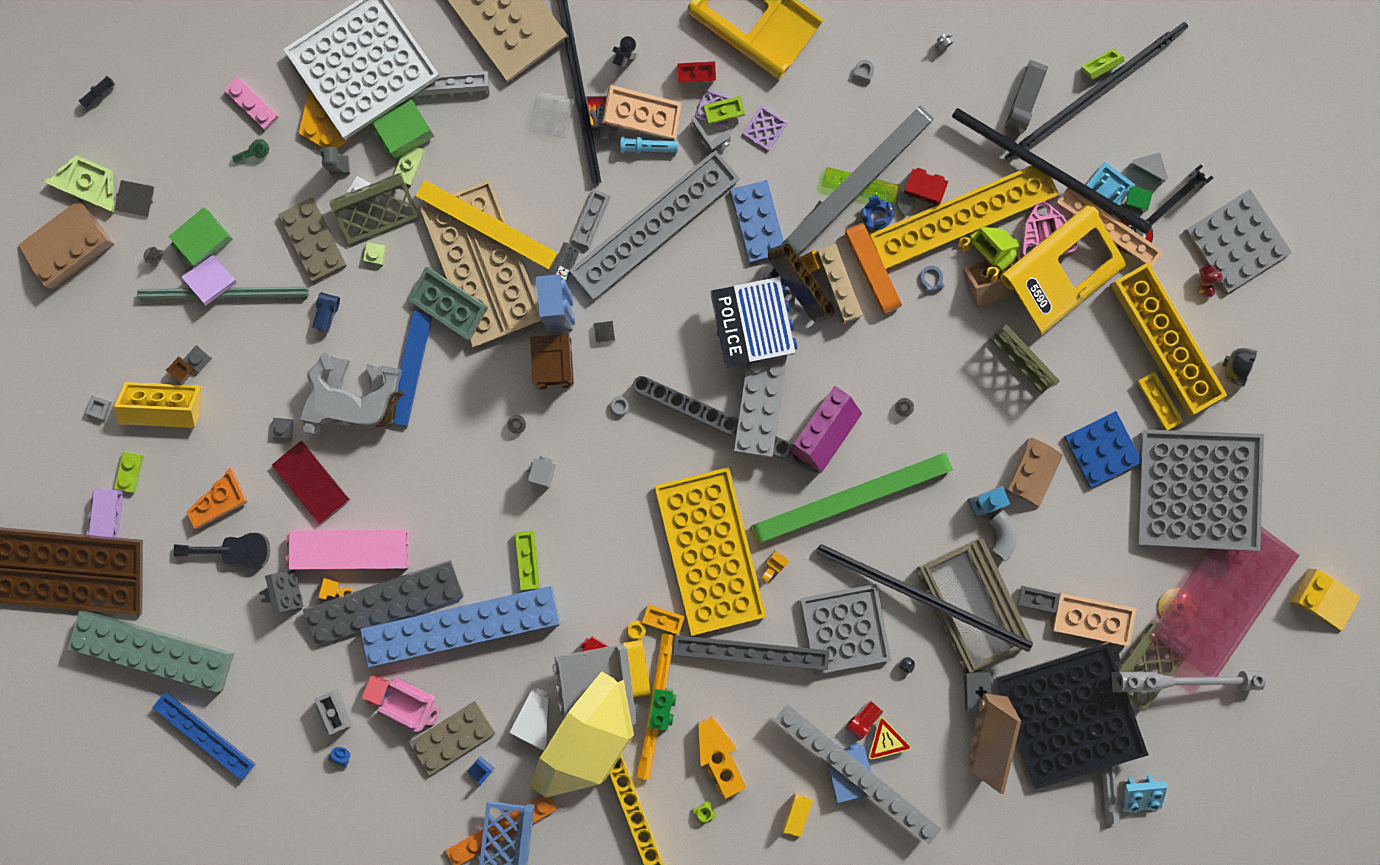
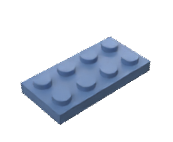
(757, 219)

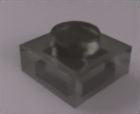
(604, 331)

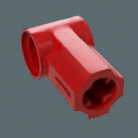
(861, 723)

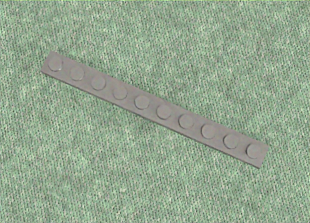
(858, 774)

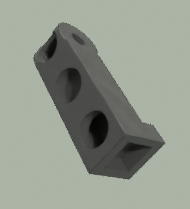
(335, 162)

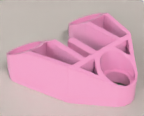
(1029, 234)

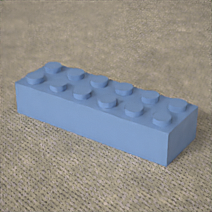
(555, 303)

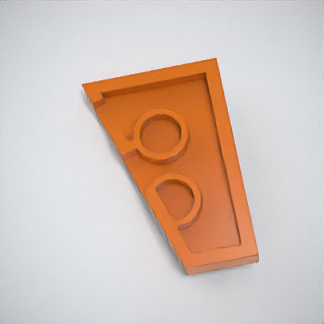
(218, 501)

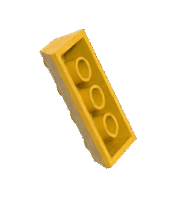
(158, 405)

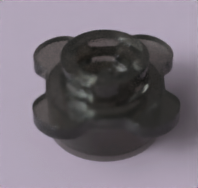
(153, 256)

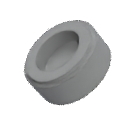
(620, 405)

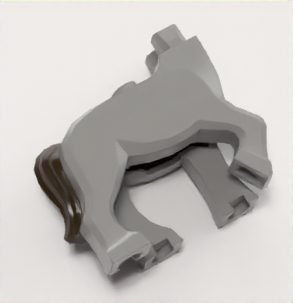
(332, 403)

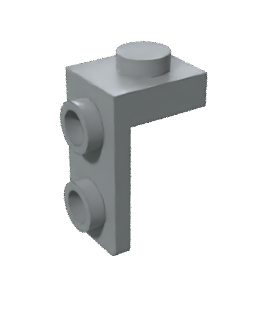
(719, 142)

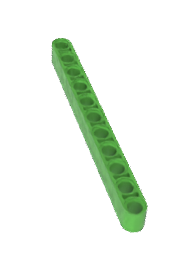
(851, 497)

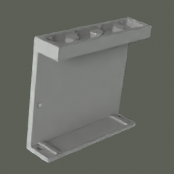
(579, 670)

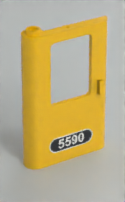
(1042, 281)

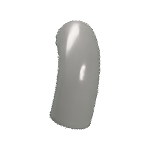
(1006, 534)

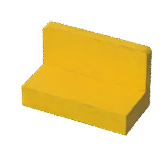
(797, 815)

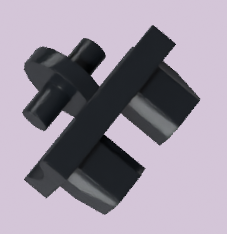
(624, 51)

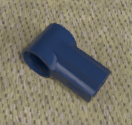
(326, 307)

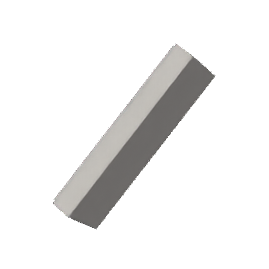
(591, 218)

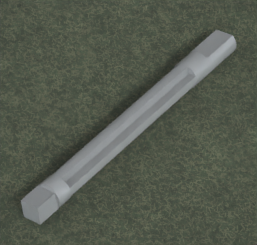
(1110, 795)

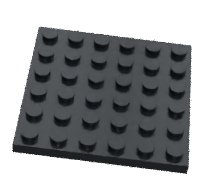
(1072, 716)

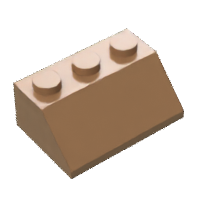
(982, 288)
(1034, 471)

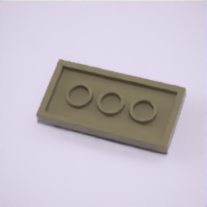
(312, 239)
(452, 738)

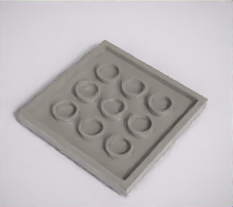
(1238, 240)
(848, 626)

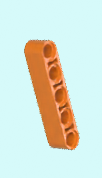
(873, 268)

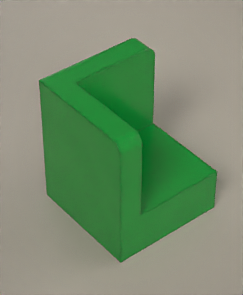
(1138, 200)

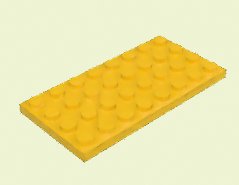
(710, 551)

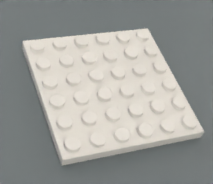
(361, 64)

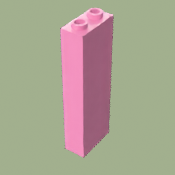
(348, 549)

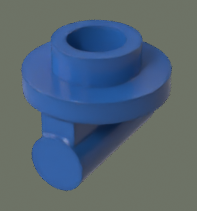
(340, 756)

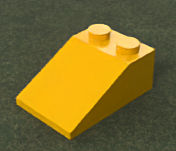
(1325, 598)

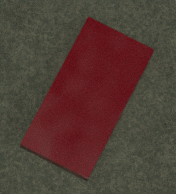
(310, 482)

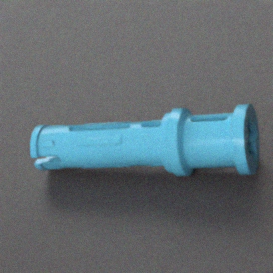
(672, 146)

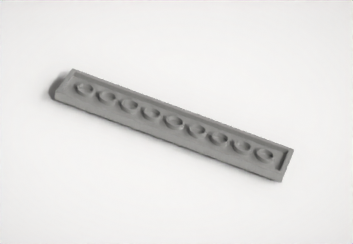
(654, 224)
(762, 396)

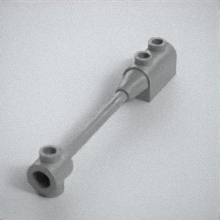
(1153, 681)

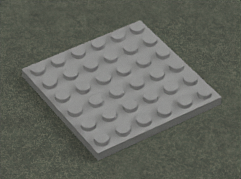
(1201, 489)

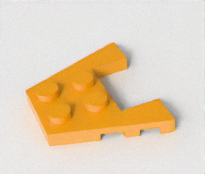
(318, 126)

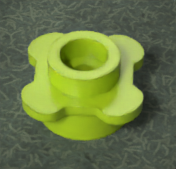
(710, 813)

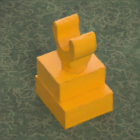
(776, 563)
(330, 588)

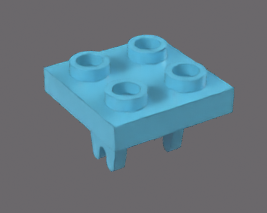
(1110, 184)
(1143, 795)

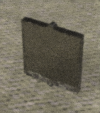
(134, 198)

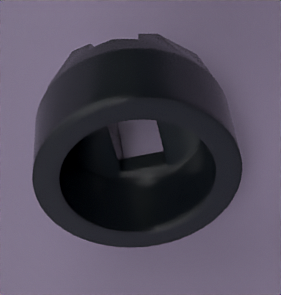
(907, 664)

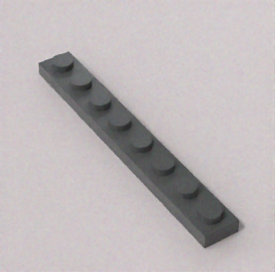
(751, 652)

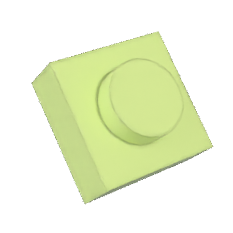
(374, 253)

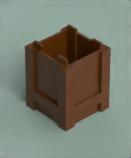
(552, 360)

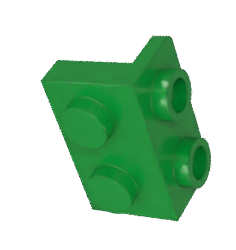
(660, 709)

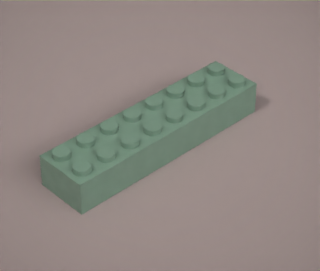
(150, 651)

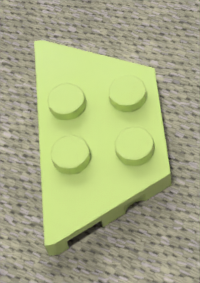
(86, 182)

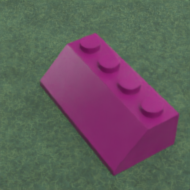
(827, 429)

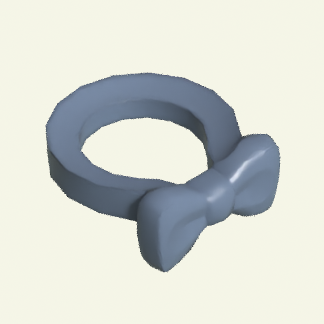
(939, 284)

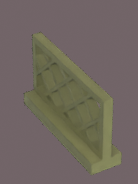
(364, 195)
(1024, 359)
(1137, 652)

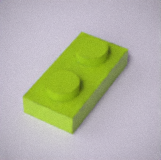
(1102, 63)
(724, 110)
(129, 472)

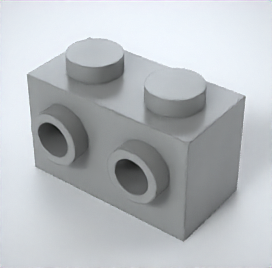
(541, 471)
(333, 712)

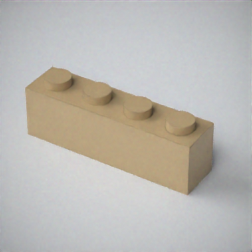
(839, 284)

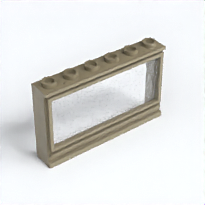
(973, 583)

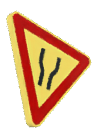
(887, 741)

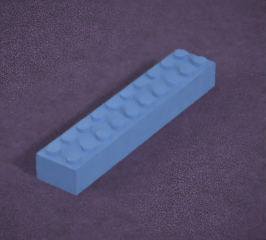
(460, 626)

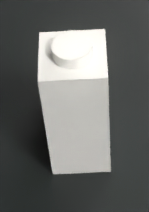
(534, 719)

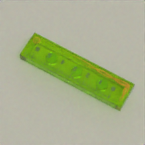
(885, 190)

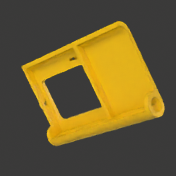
(773, 40)

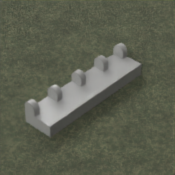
(457, 83)

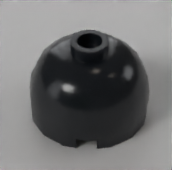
(1239, 365)

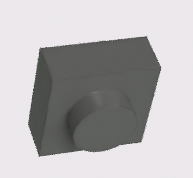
(197, 358)
(282, 428)

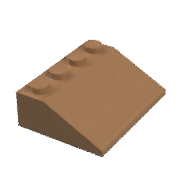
(65, 245)
(994, 741)

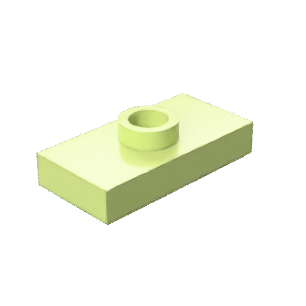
(409, 164)

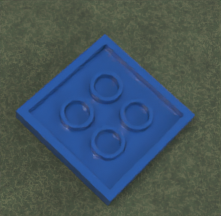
(1103, 449)

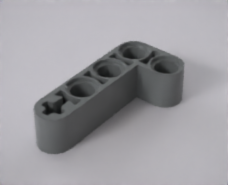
(1026, 96)

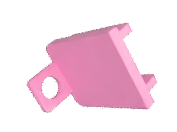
(409, 705)

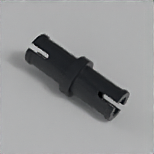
(97, 92)

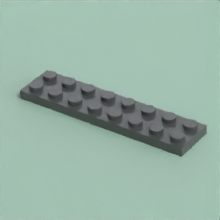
(383, 602)

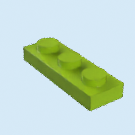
(527, 560)

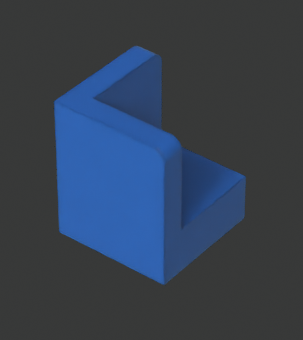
(481, 770)

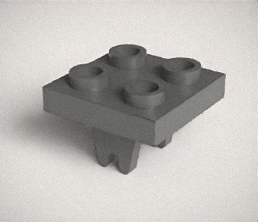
(282, 591)

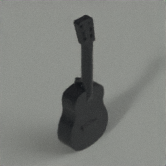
(248, 550)

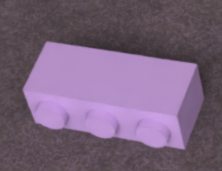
(105, 512)

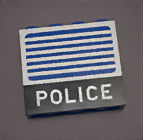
(753, 321)

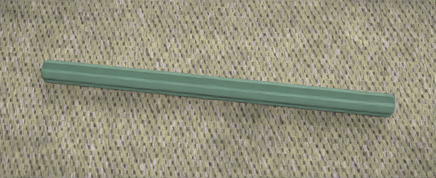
(240, 292)

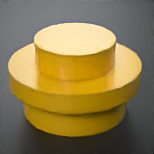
(636, 630)

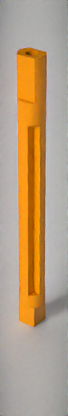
(660, 681)

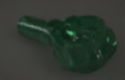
(258, 148)

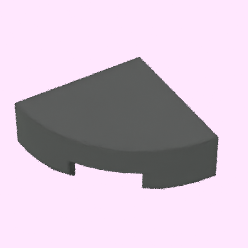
(904, 203)

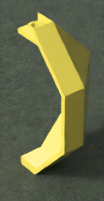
(587, 740)

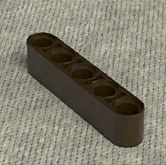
(801, 282)

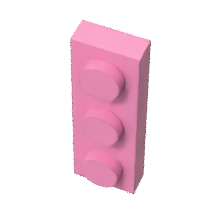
(251, 103)

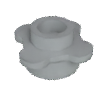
(944, 41)

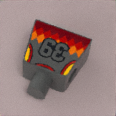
(596, 110)

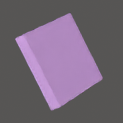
(209, 279)

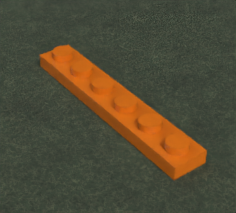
(472, 845)

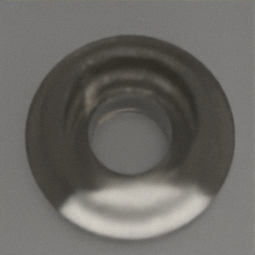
(910, 405)
(510, 422)

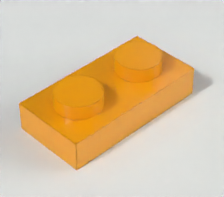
(663, 619)

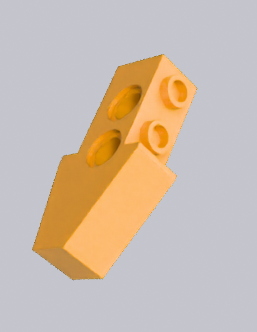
(715, 740)

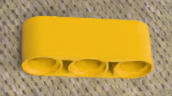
(638, 669)

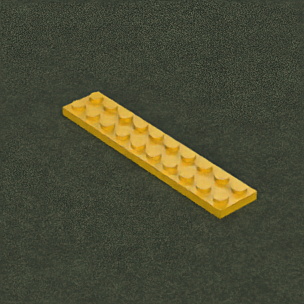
(962, 215)

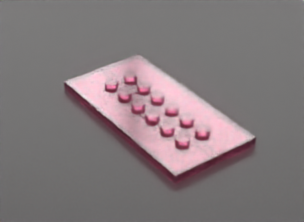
(1223, 602)

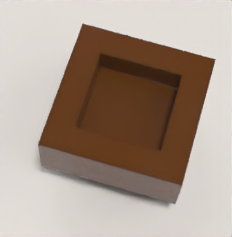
(180, 369)

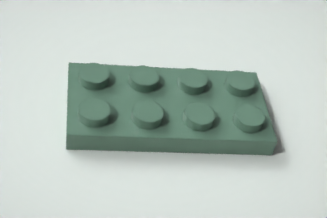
(448, 303)

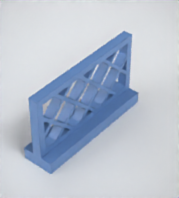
(524, 833)

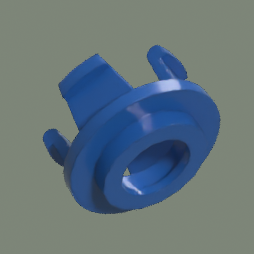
(873, 205)

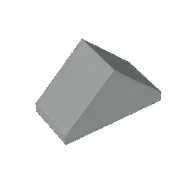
(1150, 167)

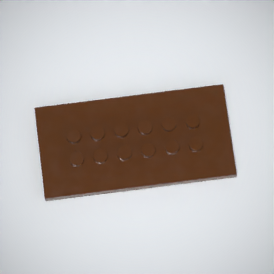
(71, 571)

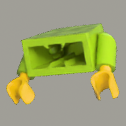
(995, 245)

